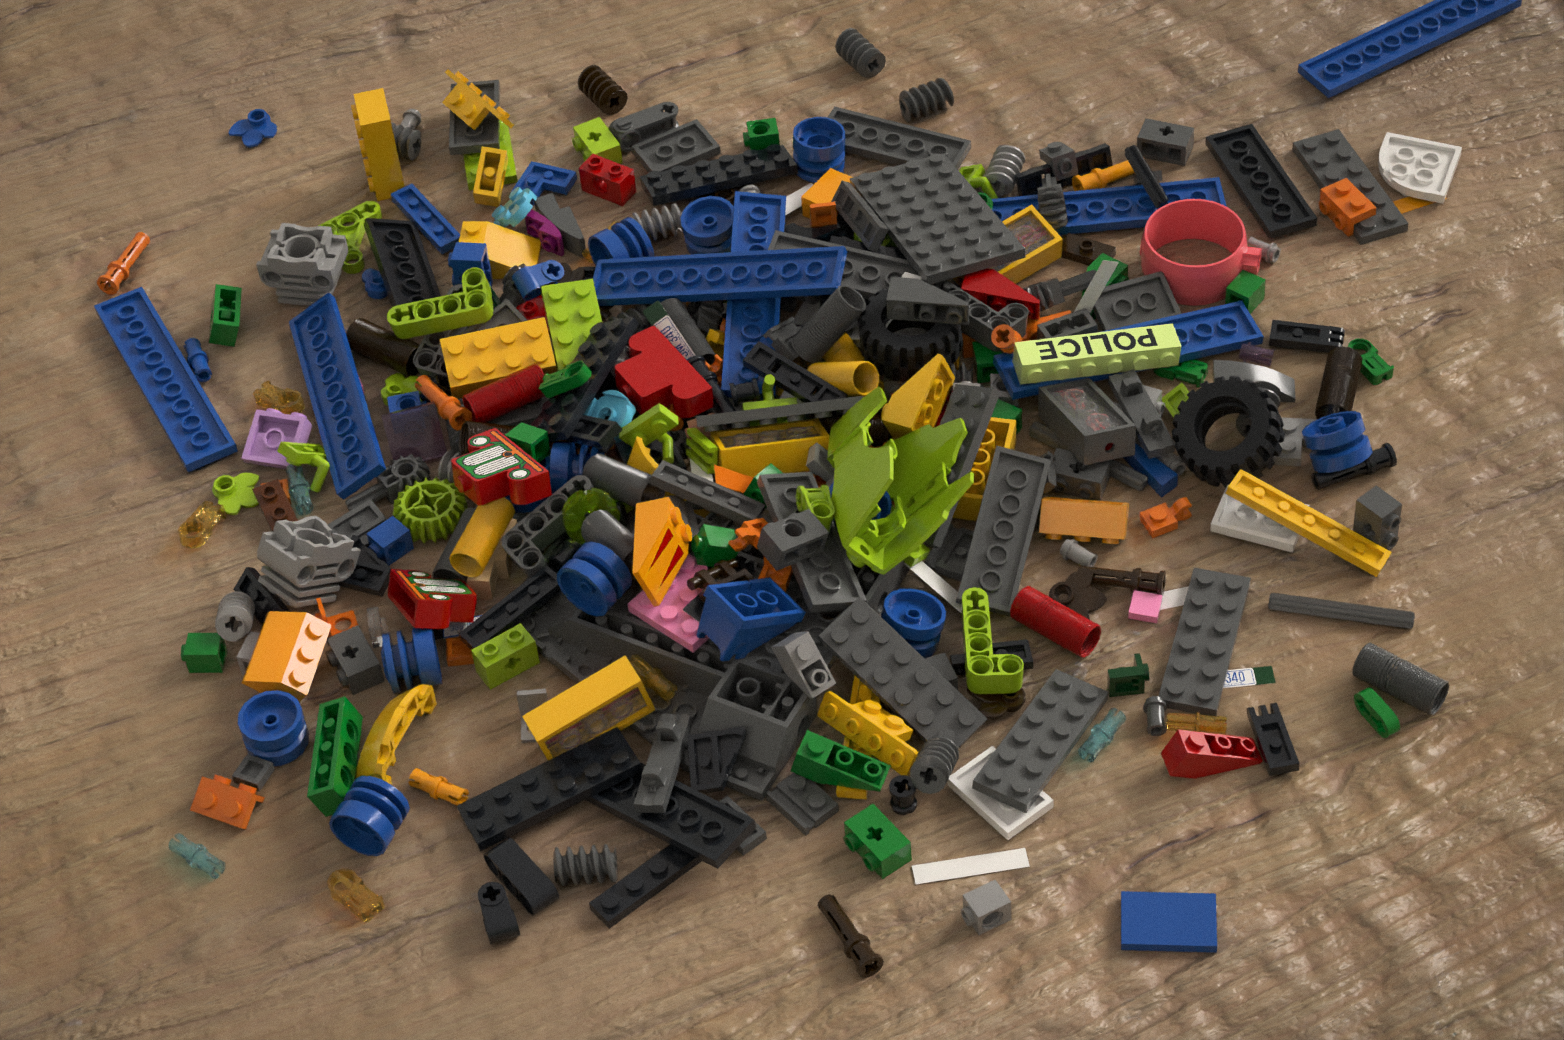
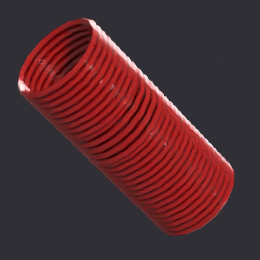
(503, 397)
(1055, 621)

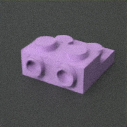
(268, 431)

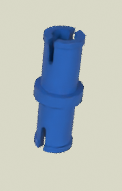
(197, 359)

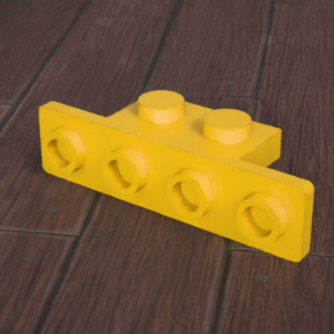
(469, 105)
(871, 729)

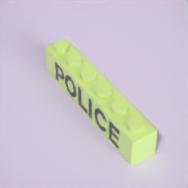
(1096, 353)

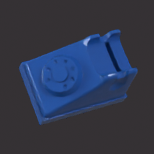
(746, 615)

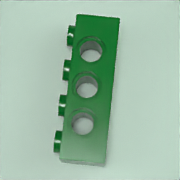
(334, 754)

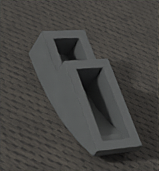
(564, 221)
(1256, 373)

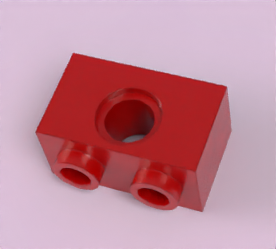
(607, 179)

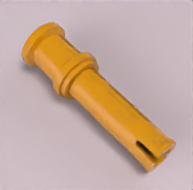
(1100, 178)

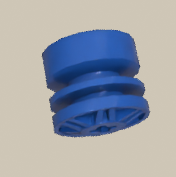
(818, 147)
(622, 241)
(566, 462)
(411, 659)
(369, 815)

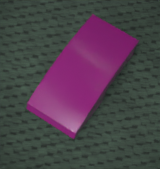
(546, 231)

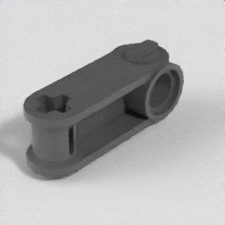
(644, 124)

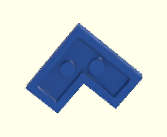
(546, 177)

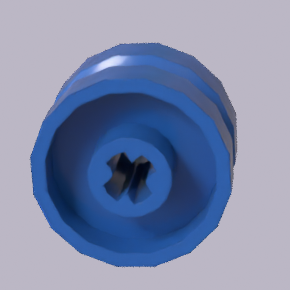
(708, 225)
(1337, 441)
(594, 579)
(916, 618)
(273, 727)

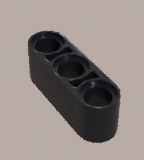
(521, 876)

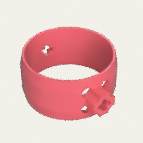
(1204, 221)

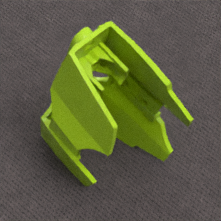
(907, 468)

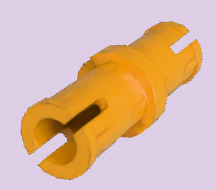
(438, 787)

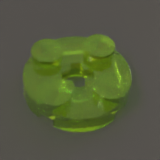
(583, 502)

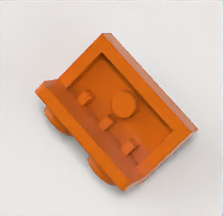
(1345, 205)
(225, 802)

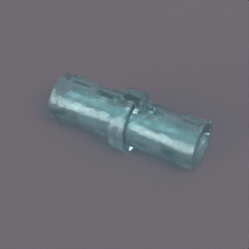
(299, 489)
(1102, 735)
(197, 855)

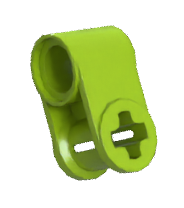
(818, 502)

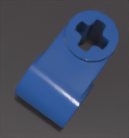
(531, 278)

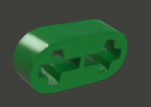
(1377, 712)

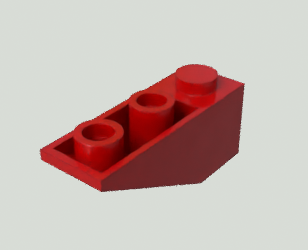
(999, 291)
(1205, 754)

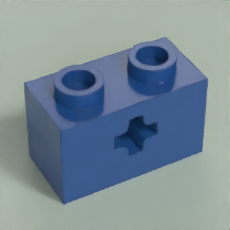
(467, 256)

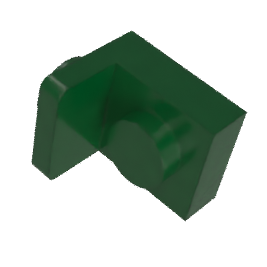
(1128, 680)

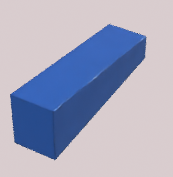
(1159, 476)

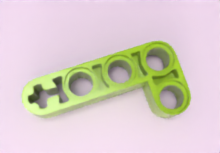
(410, 318)
(984, 670)

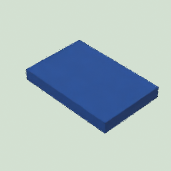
(1168, 921)

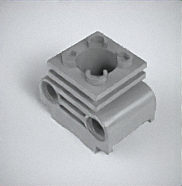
(302, 263)
(305, 561)

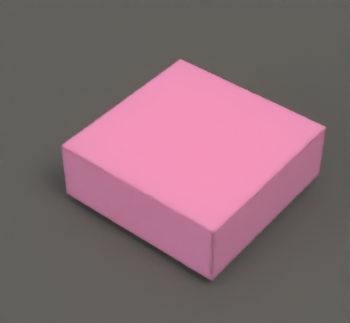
(1145, 606)

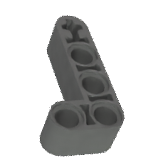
(984, 318)
(430, 350)
(543, 516)

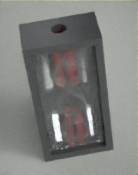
(1086, 421)

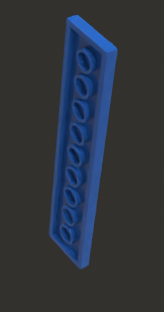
(1398, 42)
(1114, 206)
(720, 276)
(747, 320)
(1199, 332)
(165, 379)
(337, 396)

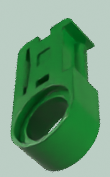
(1373, 366)
(1187, 371)
(565, 379)

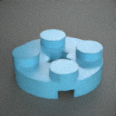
(515, 209)
(613, 405)

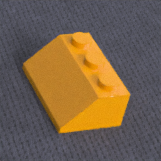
(1083, 519)
(287, 653)

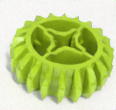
(430, 509)

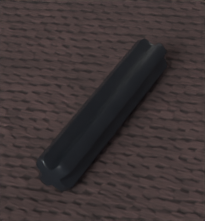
(1146, 176)

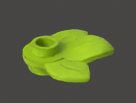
(398, 384)
(235, 492)

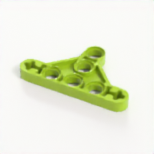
(355, 232)

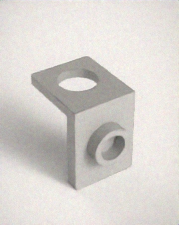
(528, 701)

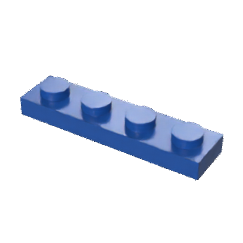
(426, 218)

